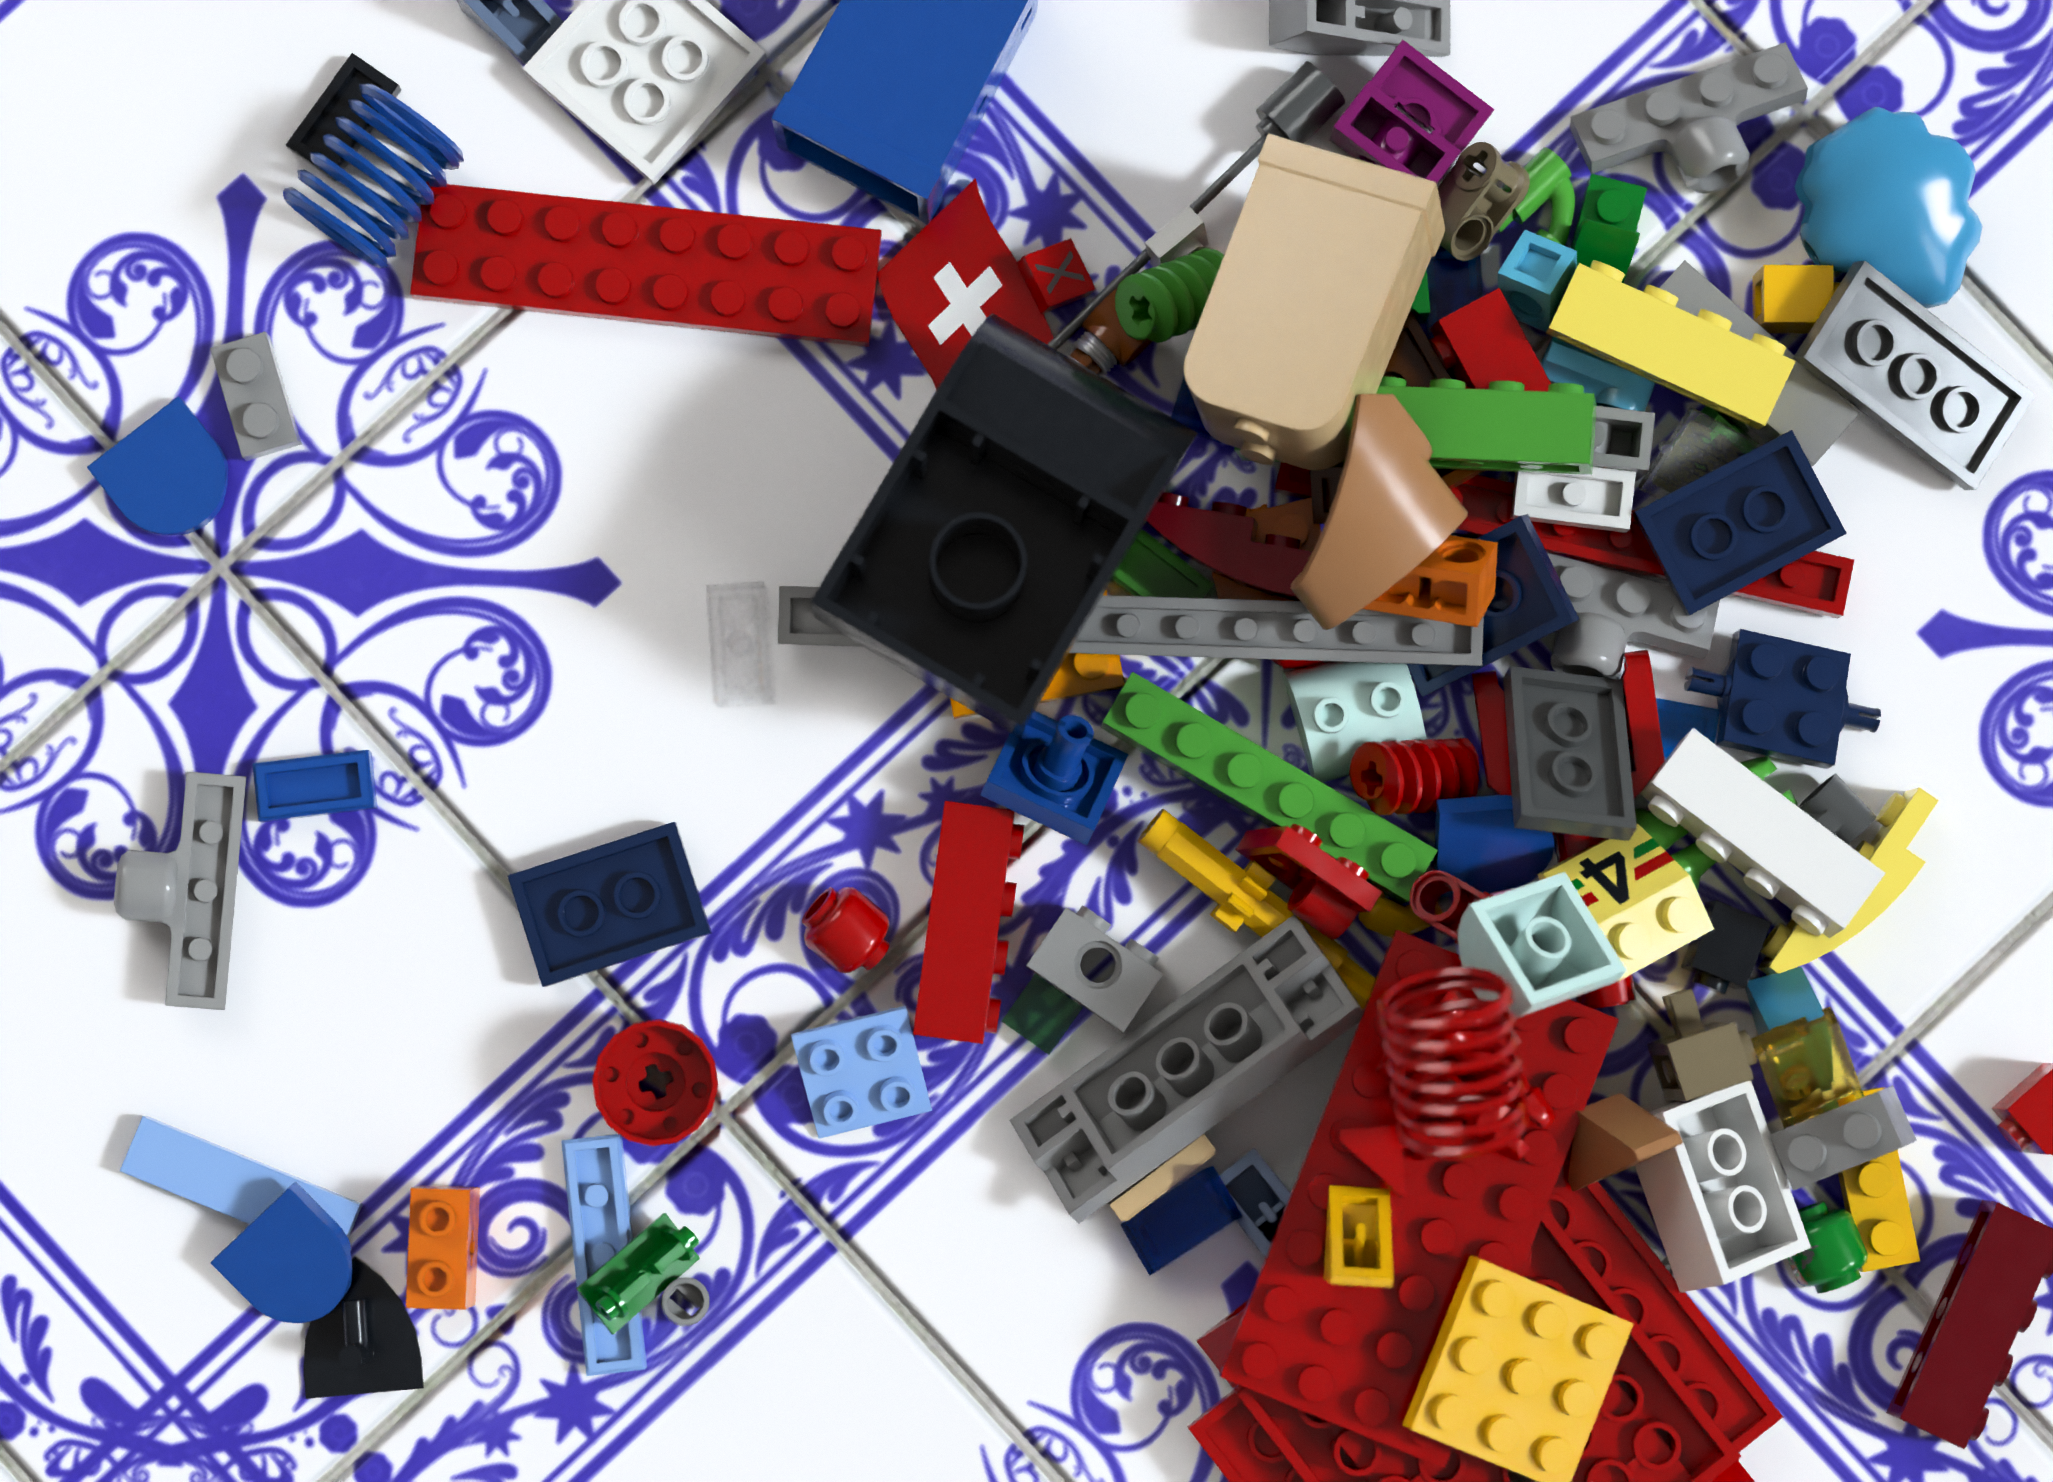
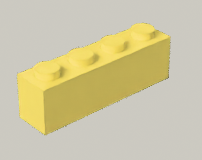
(1670, 345)

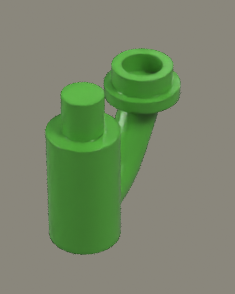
(1551, 181)

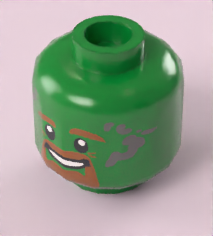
(1834, 1251)

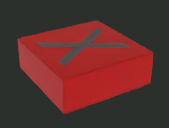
(1056, 276)

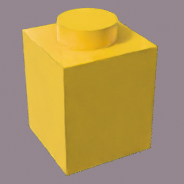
(1791, 296)

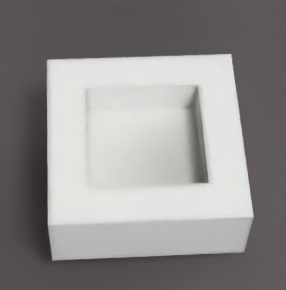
(1177, 238)

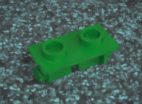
(639, 1272)

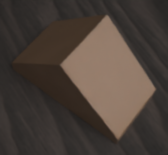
(1615, 1137)

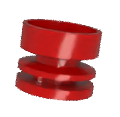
(639, 1113)

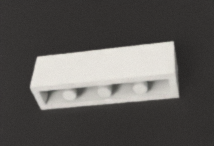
(1761, 835)

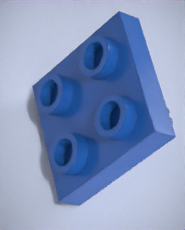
(1056, 775)

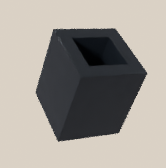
(1728, 951)

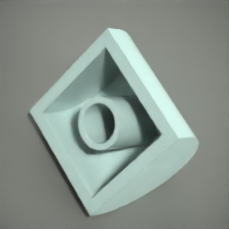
(1347, 705)
(1539, 943)

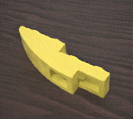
(1900, 820)

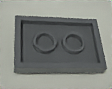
(1569, 754)

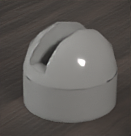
(694, 1293)

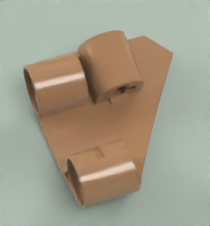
(1383, 516)

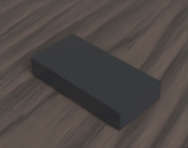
(335, 103)

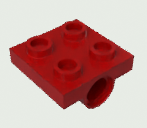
(1324, 889)

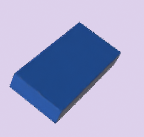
(314, 786)

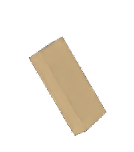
(1162, 1178)

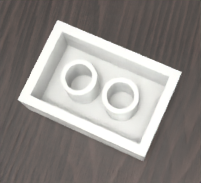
(1721, 1191)

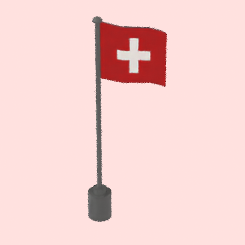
(964, 271)

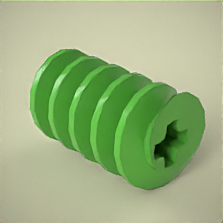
(1167, 297)

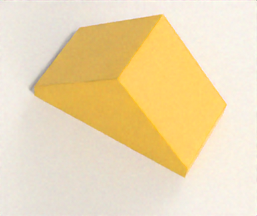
(1358, 1237)

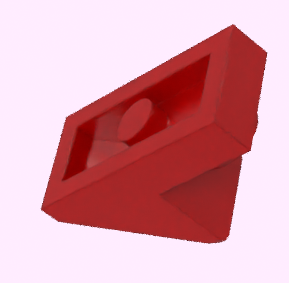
(1382, 1152)

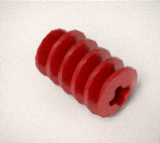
(1414, 773)

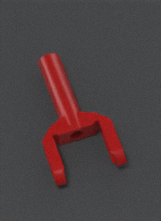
(1645, 757)

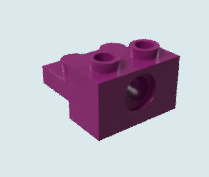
(1386, 137)

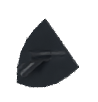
(363, 1342)

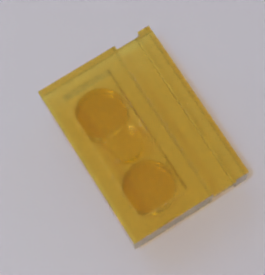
(1806, 1067)

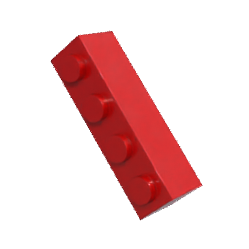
(965, 921)

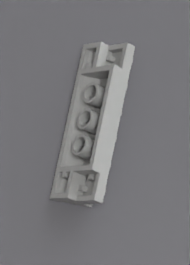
(1187, 1068)

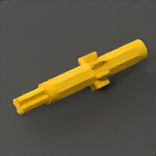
(1239, 892)

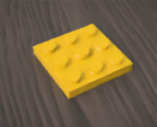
(1517, 1373)

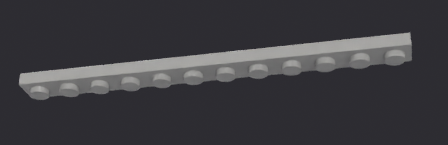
(1216, 630)

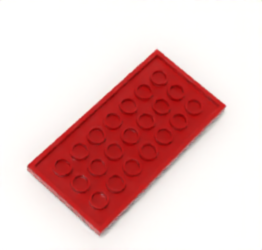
(1363, 1348)

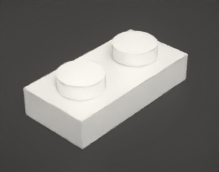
(1576, 500)

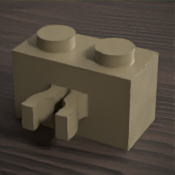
(1699, 1056)

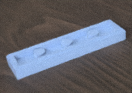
(219, 1175)
(598, 1231)

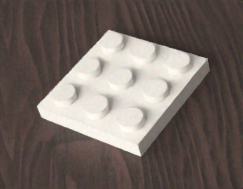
(645, 74)

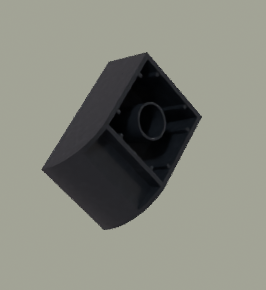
(1001, 523)

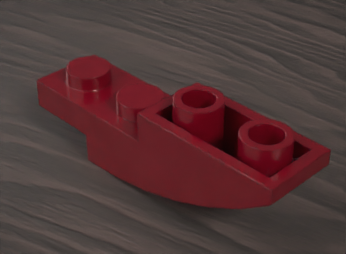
(1227, 546)

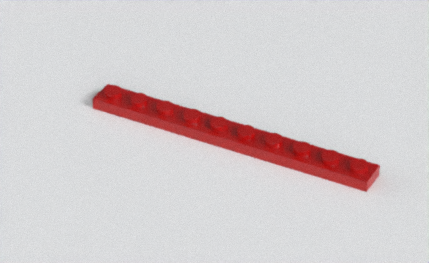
(1809, 584)

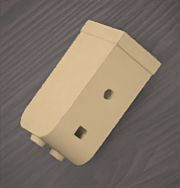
(1309, 301)

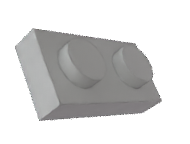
(255, 396)

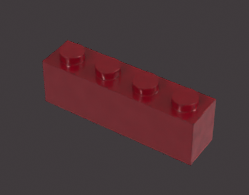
(1975, 1325)

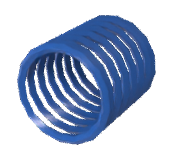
(436, 154)

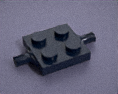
(1783, 699)

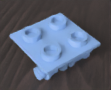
(861, 1072)

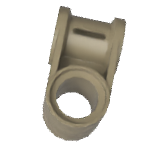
(1474, 203)

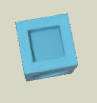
(1536, 278)

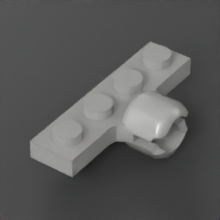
(1693, 118)
(1620, 610)
(192, 890)

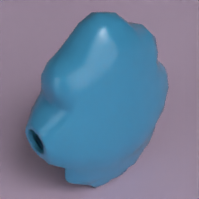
(1891, 199)

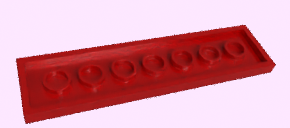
(647, 264)

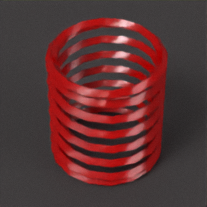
(1438, 1098)

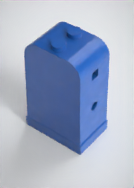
(900, 93)

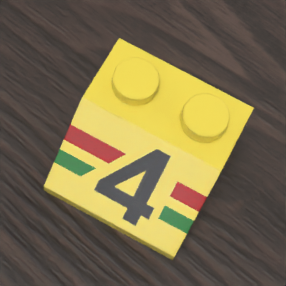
(1636, 897)

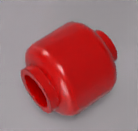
(846, 930)

